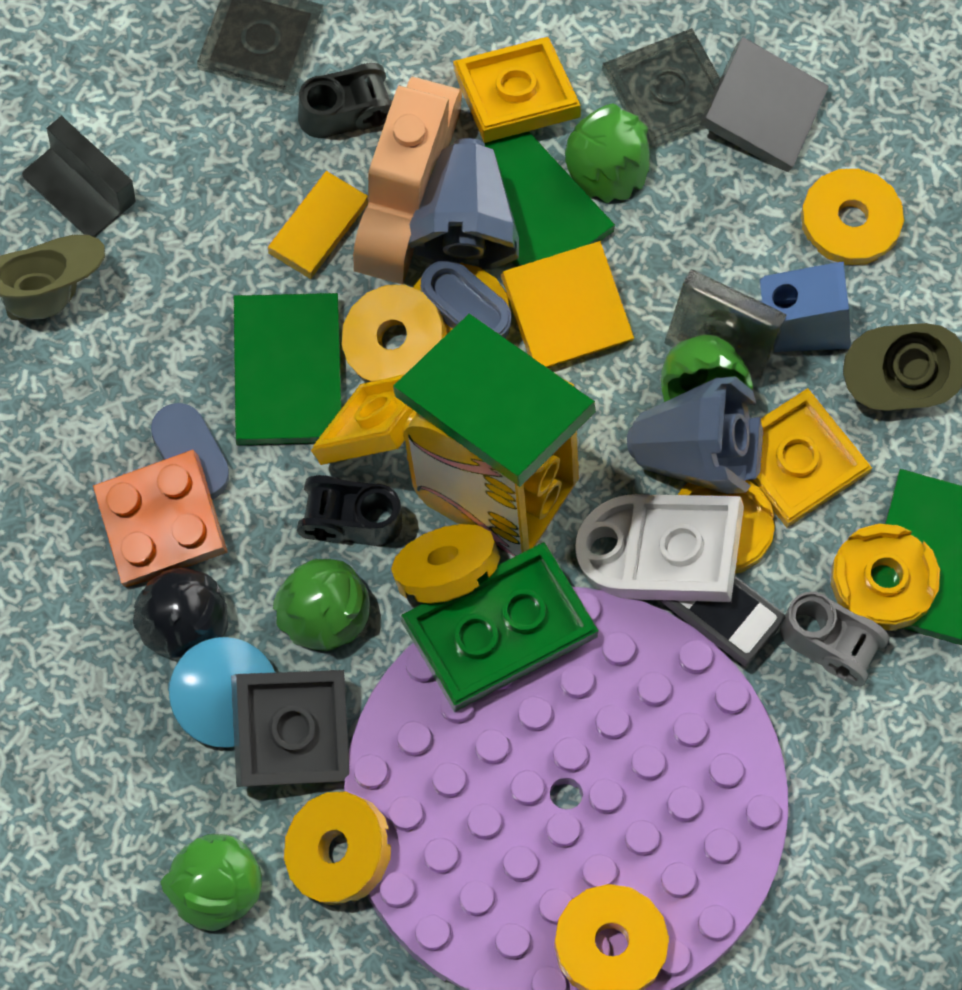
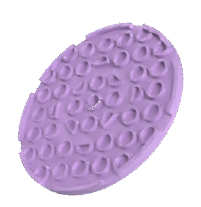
(672, 783)

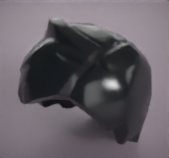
(180, 612)

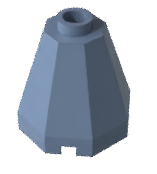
(465, 210)
(702, 437)

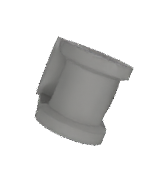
(836, 638)

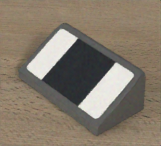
(735, 626)

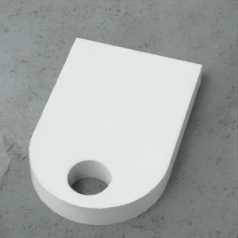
(664, 547)

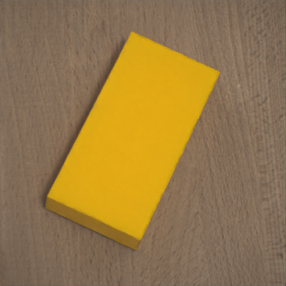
(318, 224)

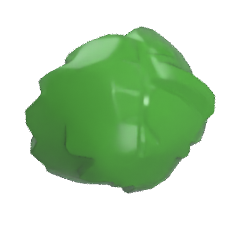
(609, 153)
(698, 362)
(322, 605)
(213, 881)

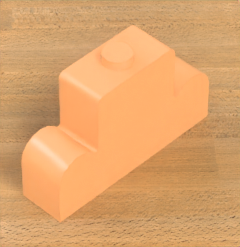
(406, 154)

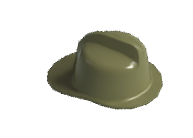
(45, 277)
(904, 355)

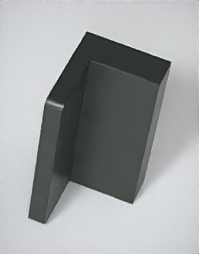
(80, 180)

